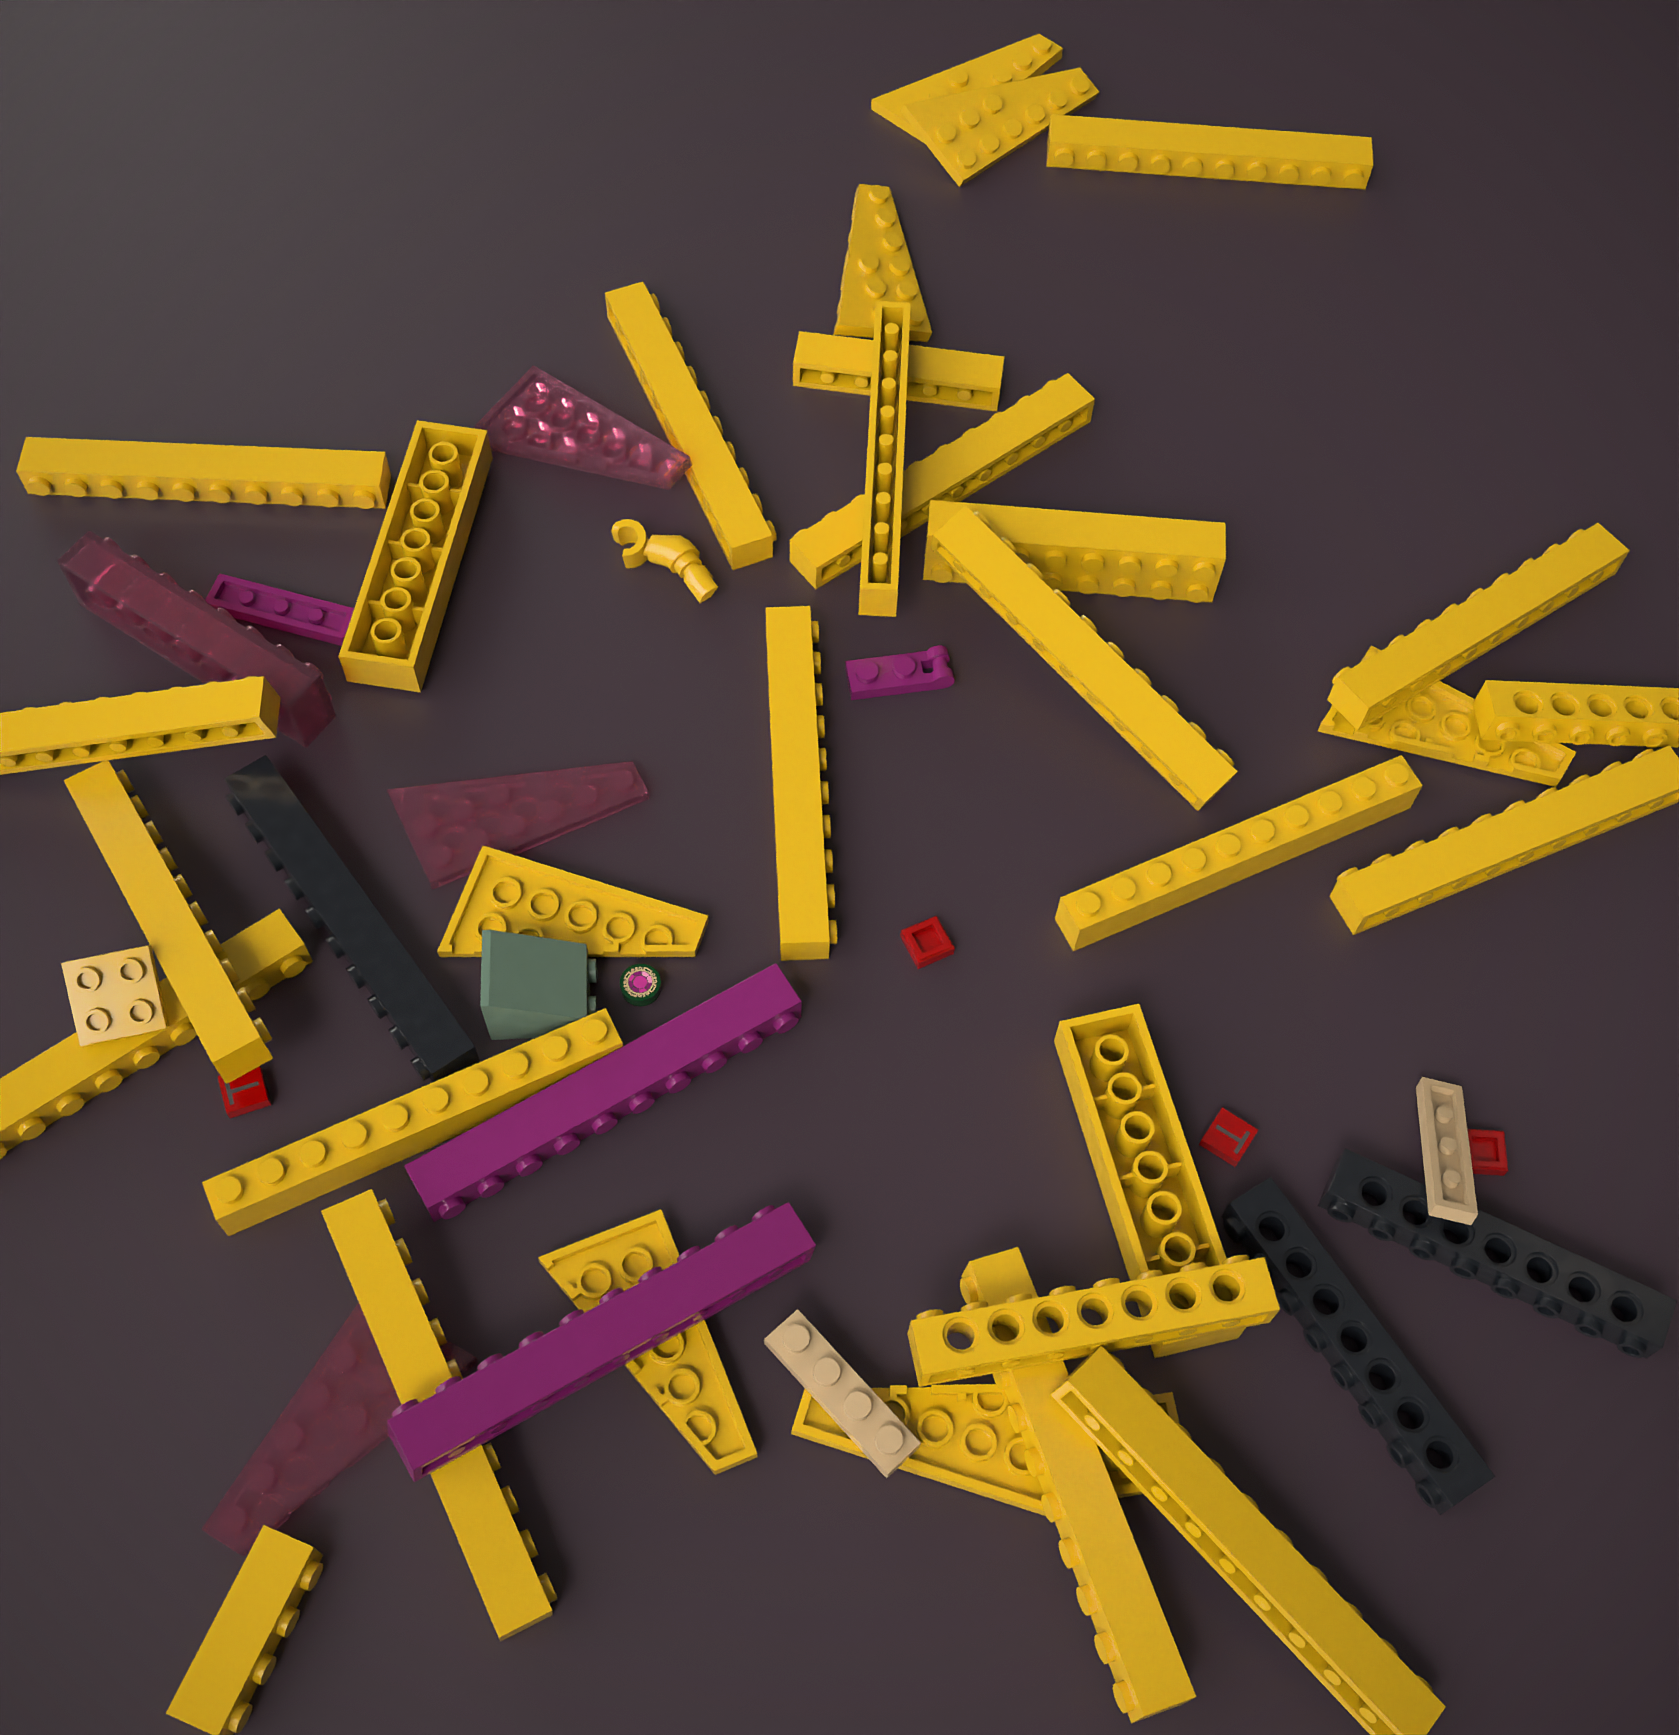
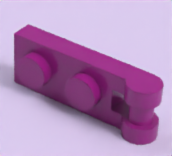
(899, 673)

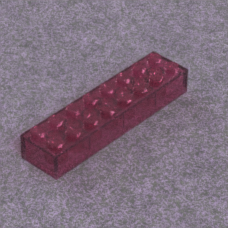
(193, 633)

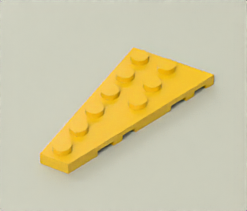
(1011, 63)
(989, 123)
(877, 268)
(1444, 727)
(551, 903)
(680, 1374)
(961, 1436)

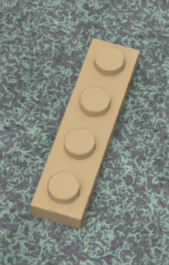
(1446, 1151)
(842, 1393)

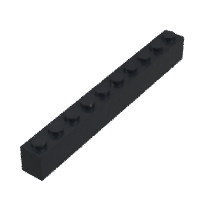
(352, 921)

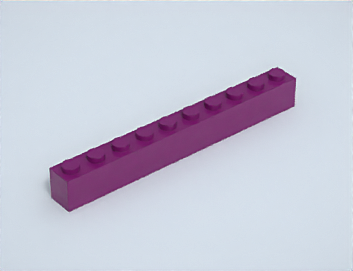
(604, 1093)
(598, 1341)

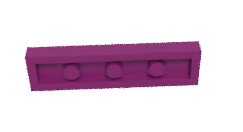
(281, 609)

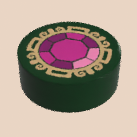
(640, 984)

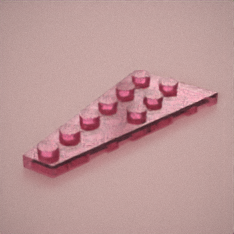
(565, 428)
(508, 813)
(321, 1432)

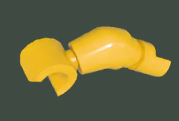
(668, 551)

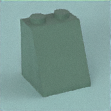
(533, 984)

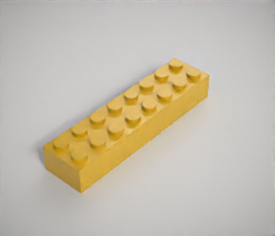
(1099, 550)
(416, 557)
(1140, 1153)

